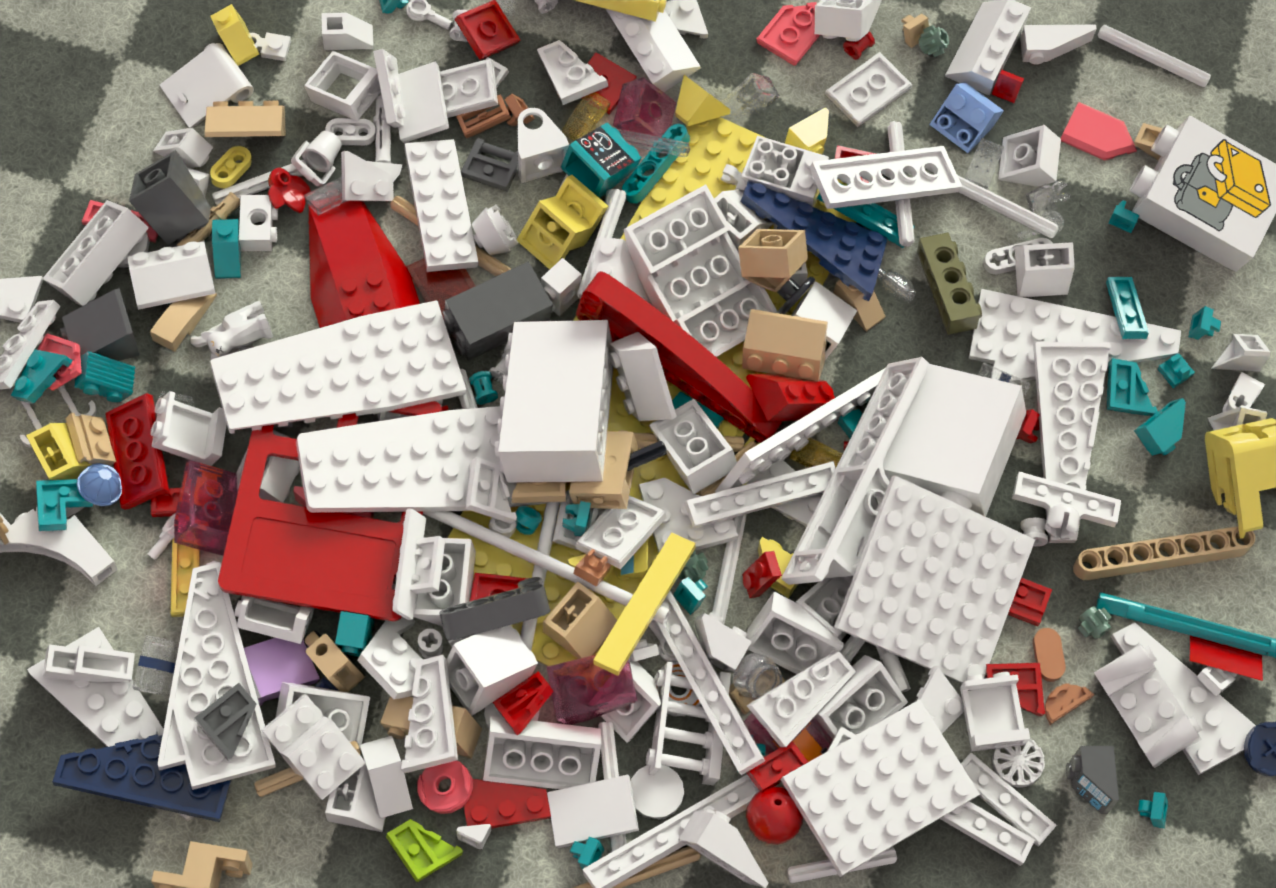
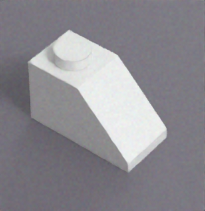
(188, 143)

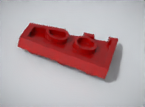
(505, 804)

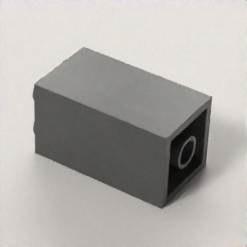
(487, 312)

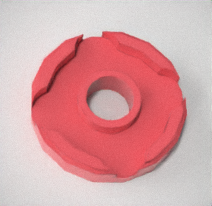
(457, 794)

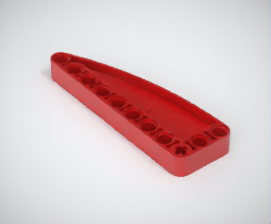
(682, 357)

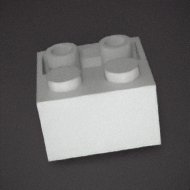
(739, 217)
(1044, 269)
(721, 644)
(355, 803)

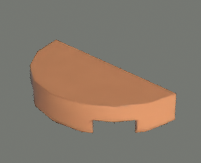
(1064, 700)

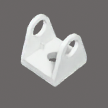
(539, 149)

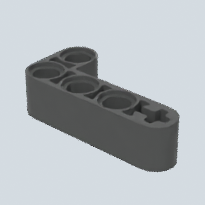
(496, 611)

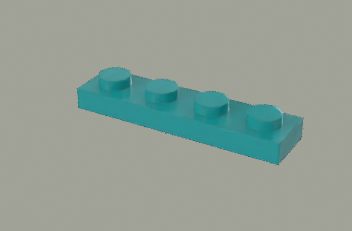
(874, 218)

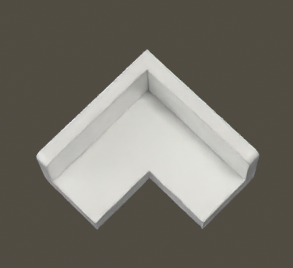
(386, 776)

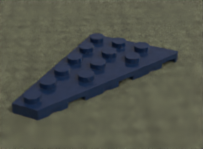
(841, 245)
(132, 775)

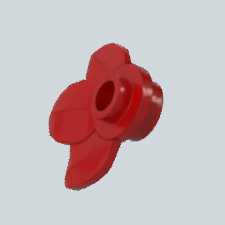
(287, 190)

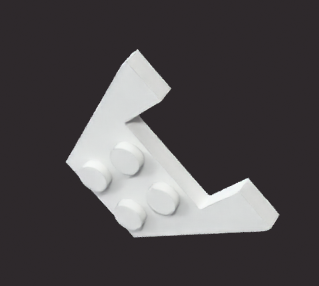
(391, 659)

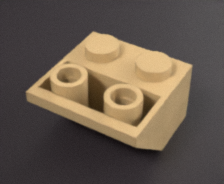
(579, 622)

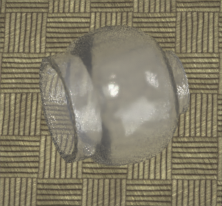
(756, 676)

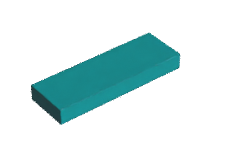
(1127, 308)

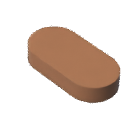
(1049, 654)

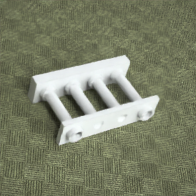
(710, 765)

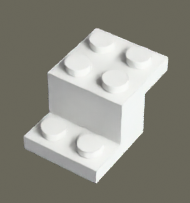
(313, 746)

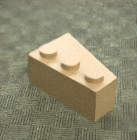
(466, 728)

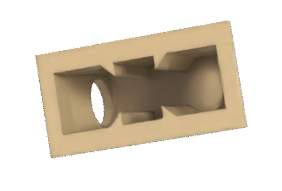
(332, 662)

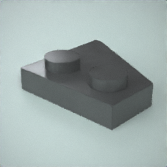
(227, 719)

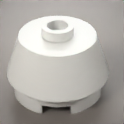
(494, 231)

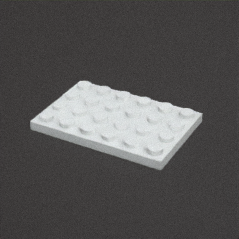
(879, 787)

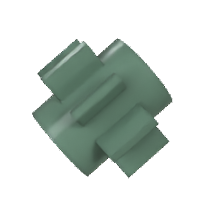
(933, 41)
(695, 567)
(1094, 622)

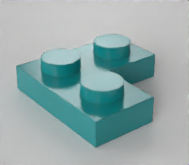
(52, 501)

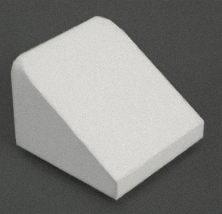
(474, 835)

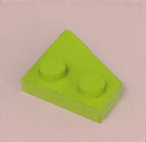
(421, 849)

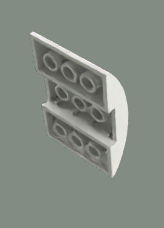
(695, 271)

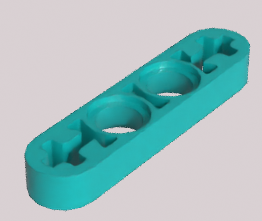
(639, 186)

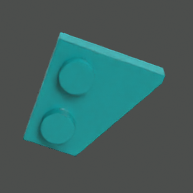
(38, 375)
(1127, 390)

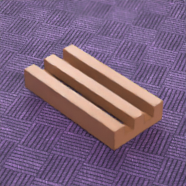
(484, 120)

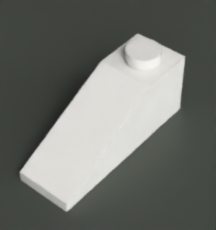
(1047, 42)

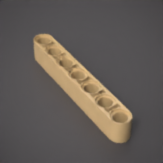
(1154, 560)

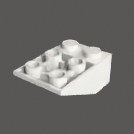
(783, 169)

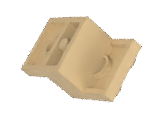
(205, 866)

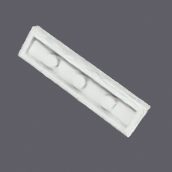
(1007, 800)

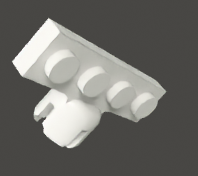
(1065, 504)

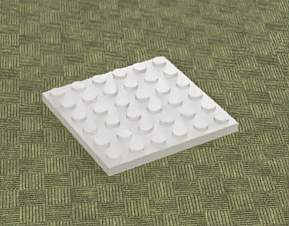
(934, 582)

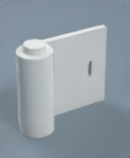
(205, 80)

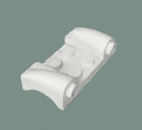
(1148, 705)

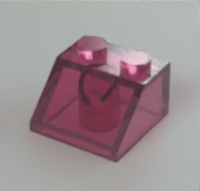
(644, 108)

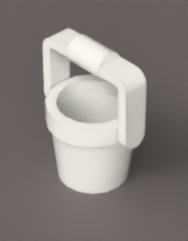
(319, 156)

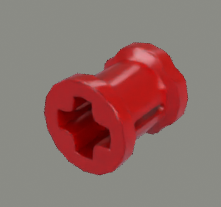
(855, 48)

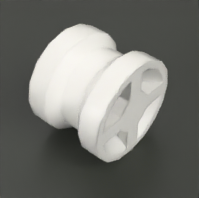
(1035, 529)

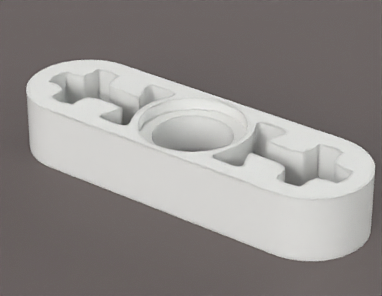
(1000, 253)

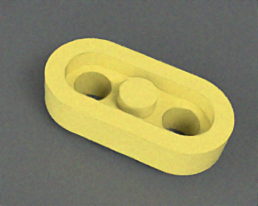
(228, 168)

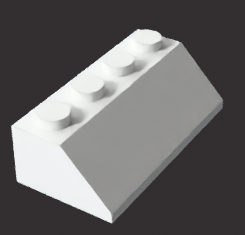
(988, 44)
(657, 48)
(96, 253)
(542, 754)

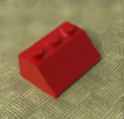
(788, 397)

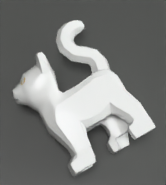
(235, 331)

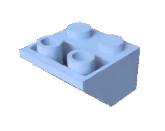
(966, 116)

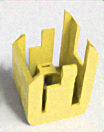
(1240, 466)

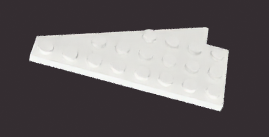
(1015, 323)
(205, 669)

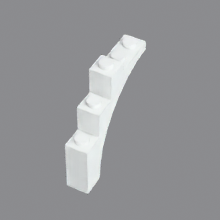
(70, 546)

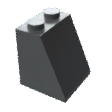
(169, 198)
(102, 328)

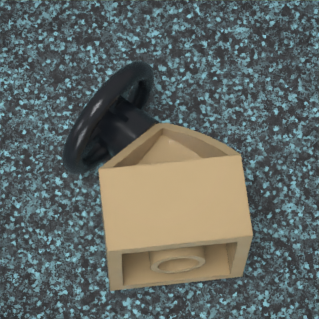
(771, 260)

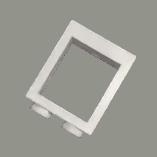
(359, 98)

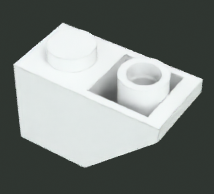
(345, 32)

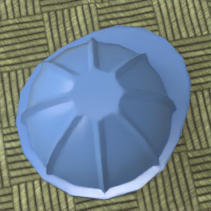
(99, 484)

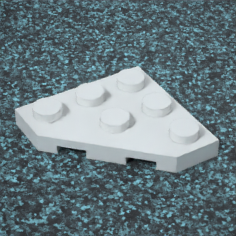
(671, 498)

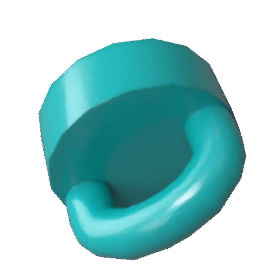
(529, 518)

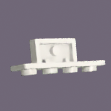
(418, 564)

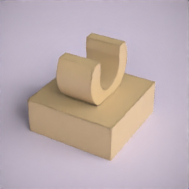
(914, 28)

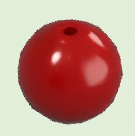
(773, 816)

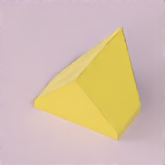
(697, 105)

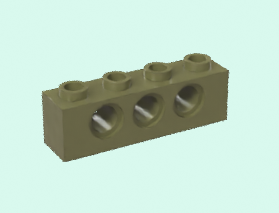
(946, 295)

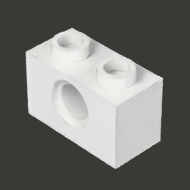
(253, 210)
(561, 285)

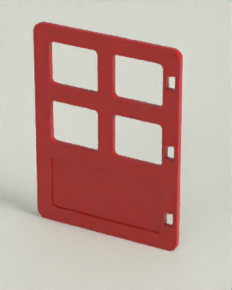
(307, 556)

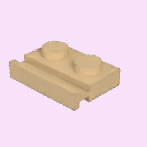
(90, 439)

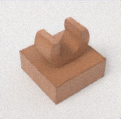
(516, 106)
(592, 568)

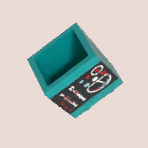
(600, 159)

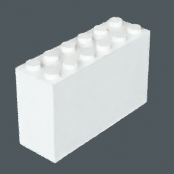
(555, 402)

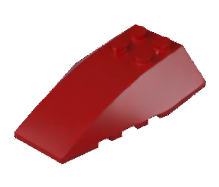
(354, 266)

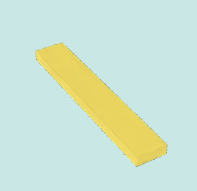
(644, 604)

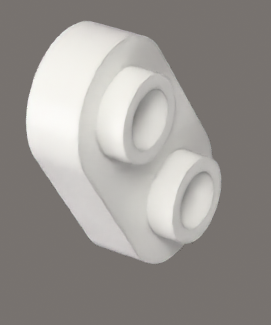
(351, 131)

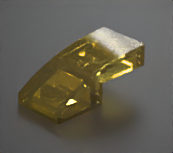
(586, 116)

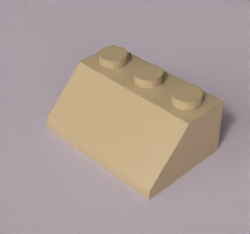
(245, 119)
(785, 345)

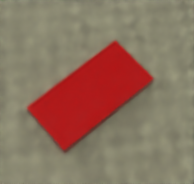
(136, 462)

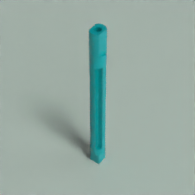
(1187, 624)

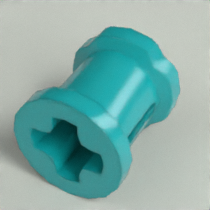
(487, 394)

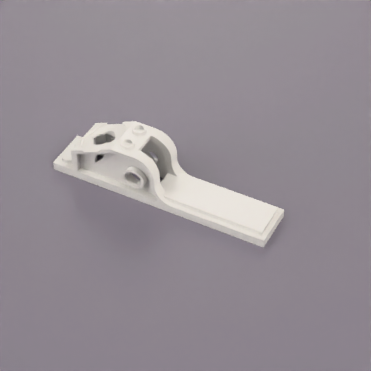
(841, 531)

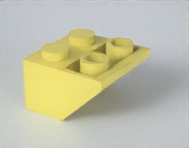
(56, 452)

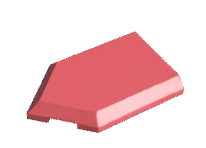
(790, 32)
(1097, 133)
(64, 347)

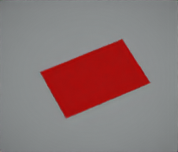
(1226, 658)

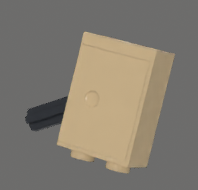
(619, 465)

